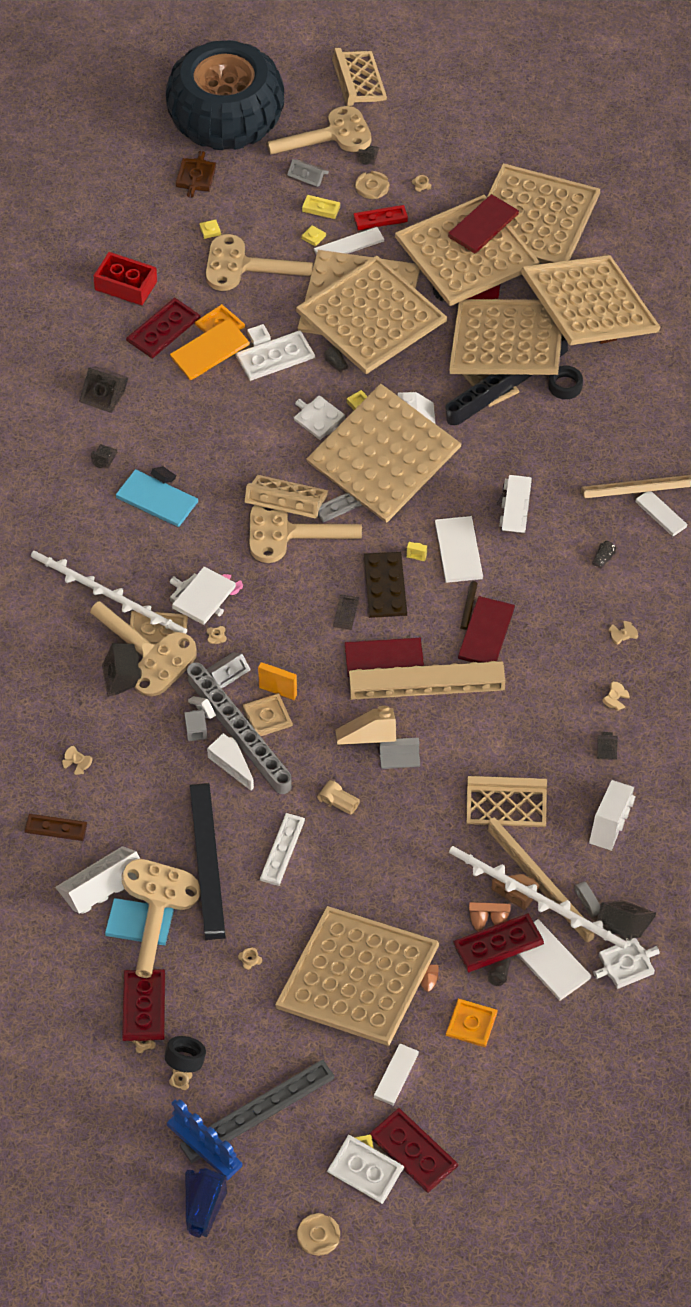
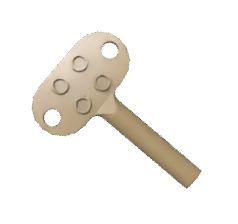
(344, 129)
(229, 261)
(272, 531)
(161, 662)
(160, 888)

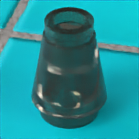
(335, 358)
(604, 553)
(499, 972)

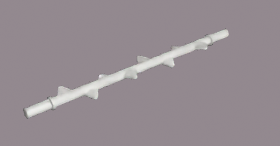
(116, 595)
(543, 902)

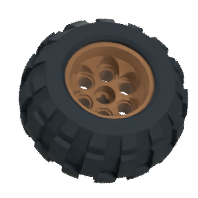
(225, 94)

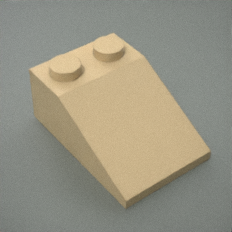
(371, 727)

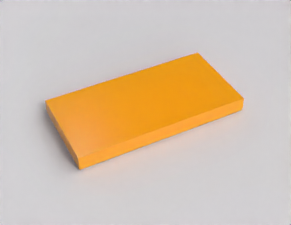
(209, 349)

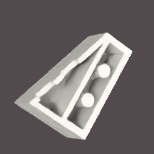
(515, 504)
(611, 814)

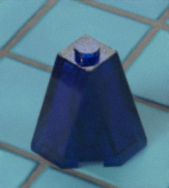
(203, 1199)

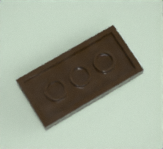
(385, 584)

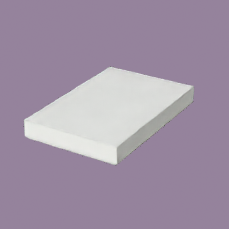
(203, 595)
(365, 1169)

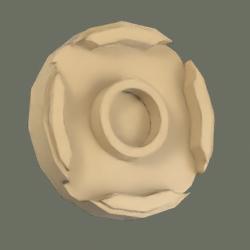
(372, 185)
(318, 1234)

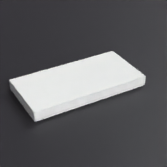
(275, 355)
(458, 549)
(555, 965)

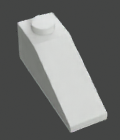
(228, 756)

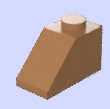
(515, 896)

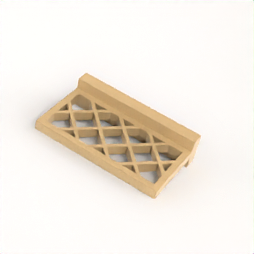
(346, 77)
(285, 497)
(507, 785)

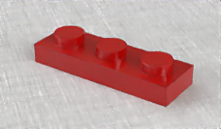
(380, 217)

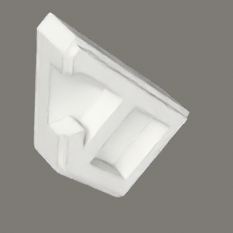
(203, 704)

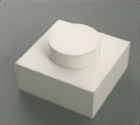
(258, 335)

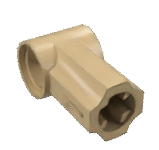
(334, 795)

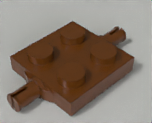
(196, 174)

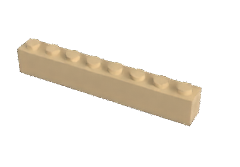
(426, 680)

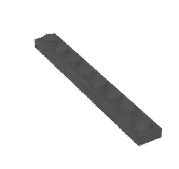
(267, 1105)

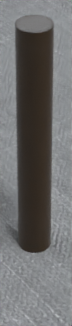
(469, 605)

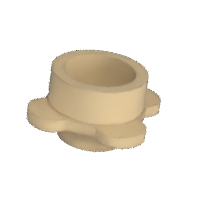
(421, 179)
(216, 639)
(250, 952)
(140, 1047)
(176, 1082)

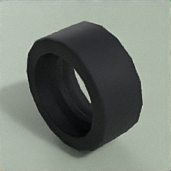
(566, 393)
(181, 1062)

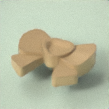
(628, 632)
(616, 691)
(73, 755)

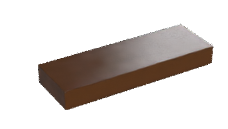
(56, 827)

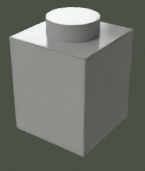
(195, 725)

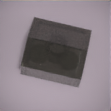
(103, 388)
(121, 668)
(625, 918)

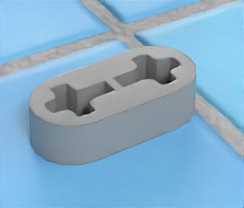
(587, 898)

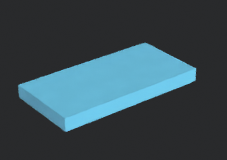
(156, 498)

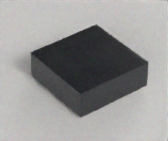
(163, 474)

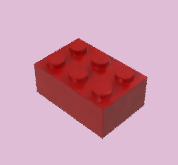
(125, 278)

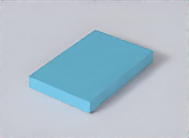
(129, 918)

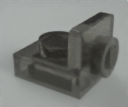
(368, 155)
(103, 456)
(607, 746)

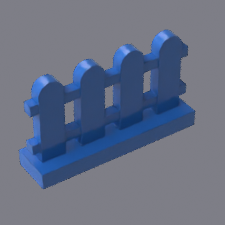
(203, 1140)

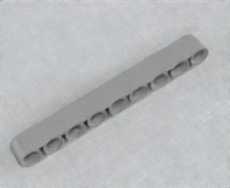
(200, 679)

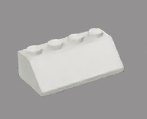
(97, 880)

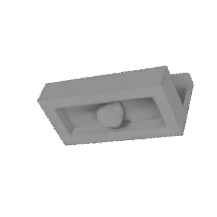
(306, 172)
(229, 669)
(400, 754)

